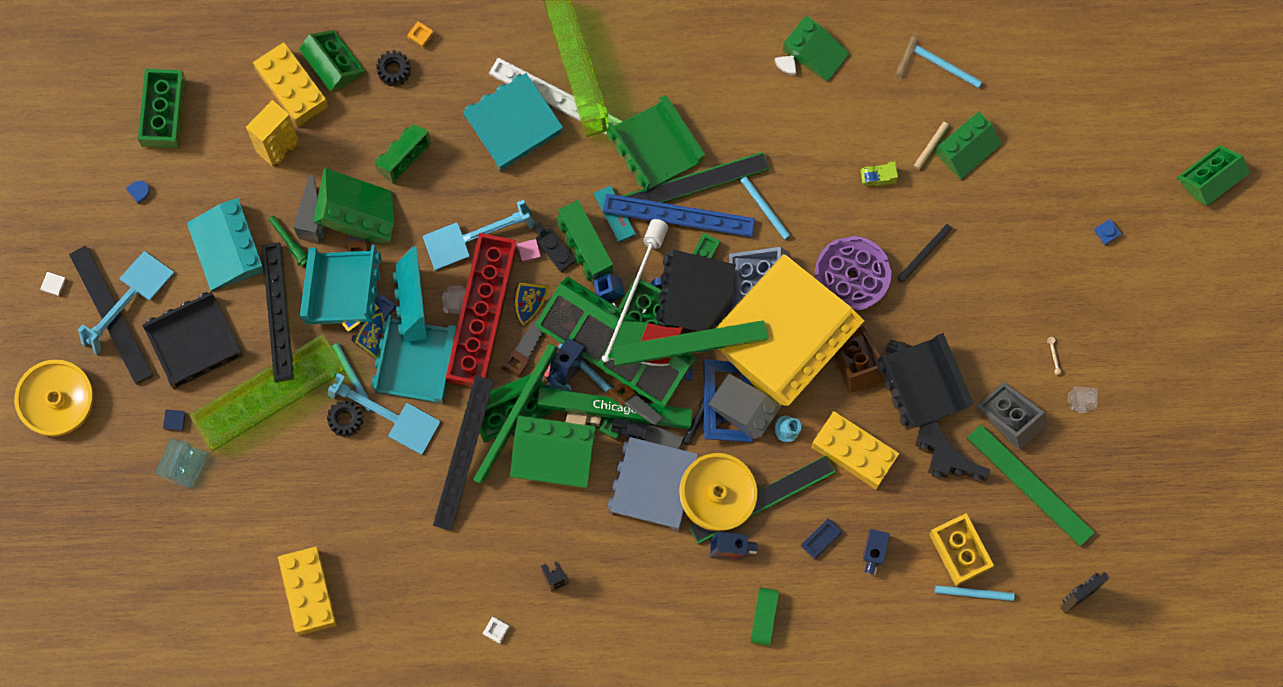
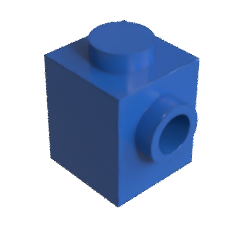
(609, 287)

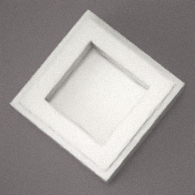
(53, 284)
(496, 630)

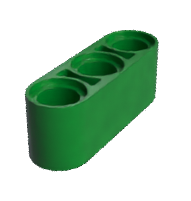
(764, 616)

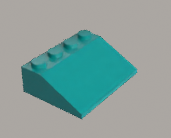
(225, 245)
(410, 297)

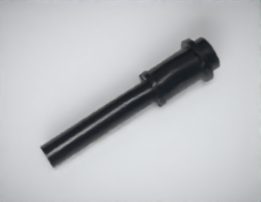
(695, 423)

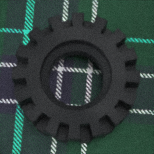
(393, 78)
(340, 407)

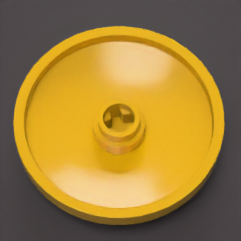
(54, 398)
(718, 492)

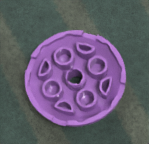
(856, 256)

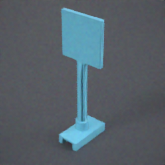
(449, 245)
(144, 277)
(411, 428)

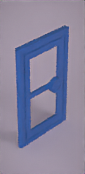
(710, 430)

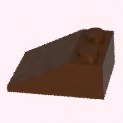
(859, 361)

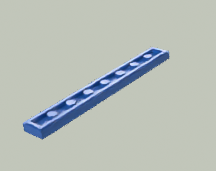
(679, 215)

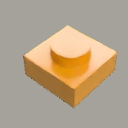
(420, 34)

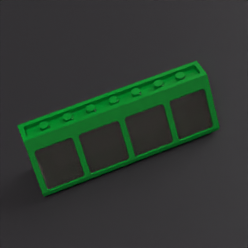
(591, 321)

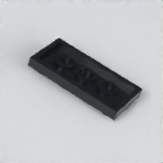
(1084, 591)

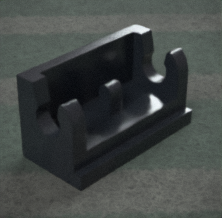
(554, 579)

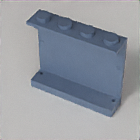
(650, 483)

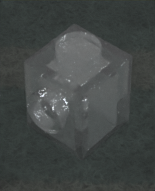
(453, 299)
(1083, 399)

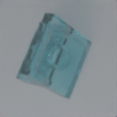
(180, 463)

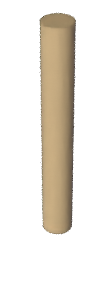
(930, 147)

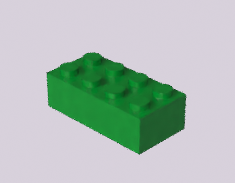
(161, 108)
(584, 241)

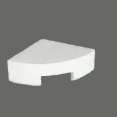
(786, 64)

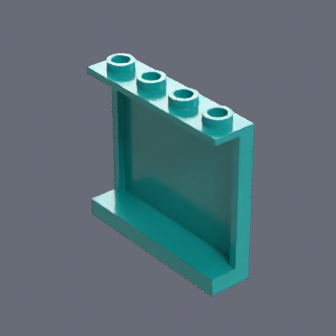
(513, 121)
(340, 286)
(414, 367)

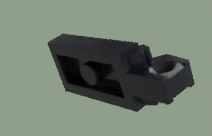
(553, 248)

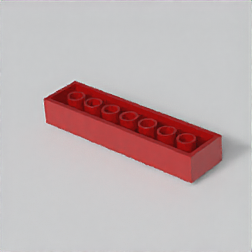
(481, 309)

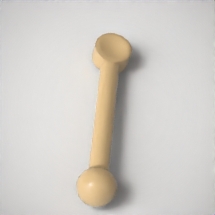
(1051, 340)

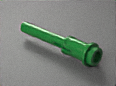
(294, 248)

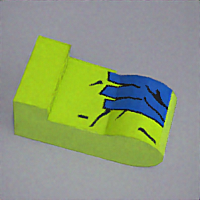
(879, 174)

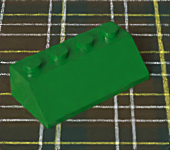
(501, 404)

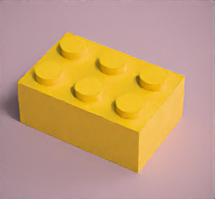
(961, 549)

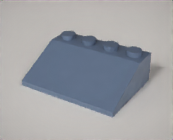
(751, 268)

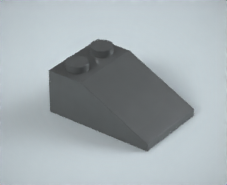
(304, 225)
(744, 406)
(1013, 415)

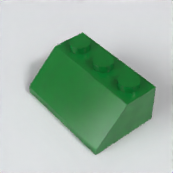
(331, 59)
(969, 145)
(403, 153)
(1214, 174)

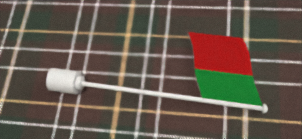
(633, 332)

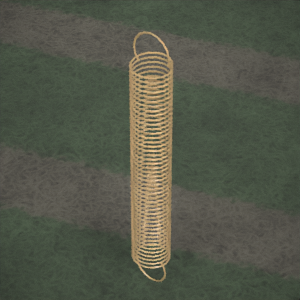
(906, 56)

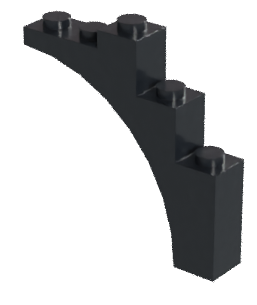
(945, 457)

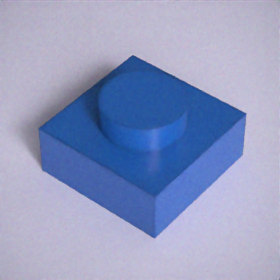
(1107, 232)

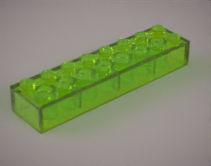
(577, 66)
(262, 397)

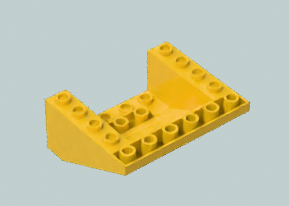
(802, 326)

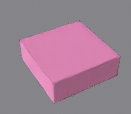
(529, 251)

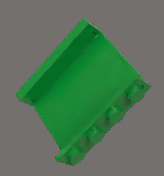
(656, 144)

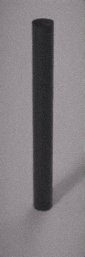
(924, 253)

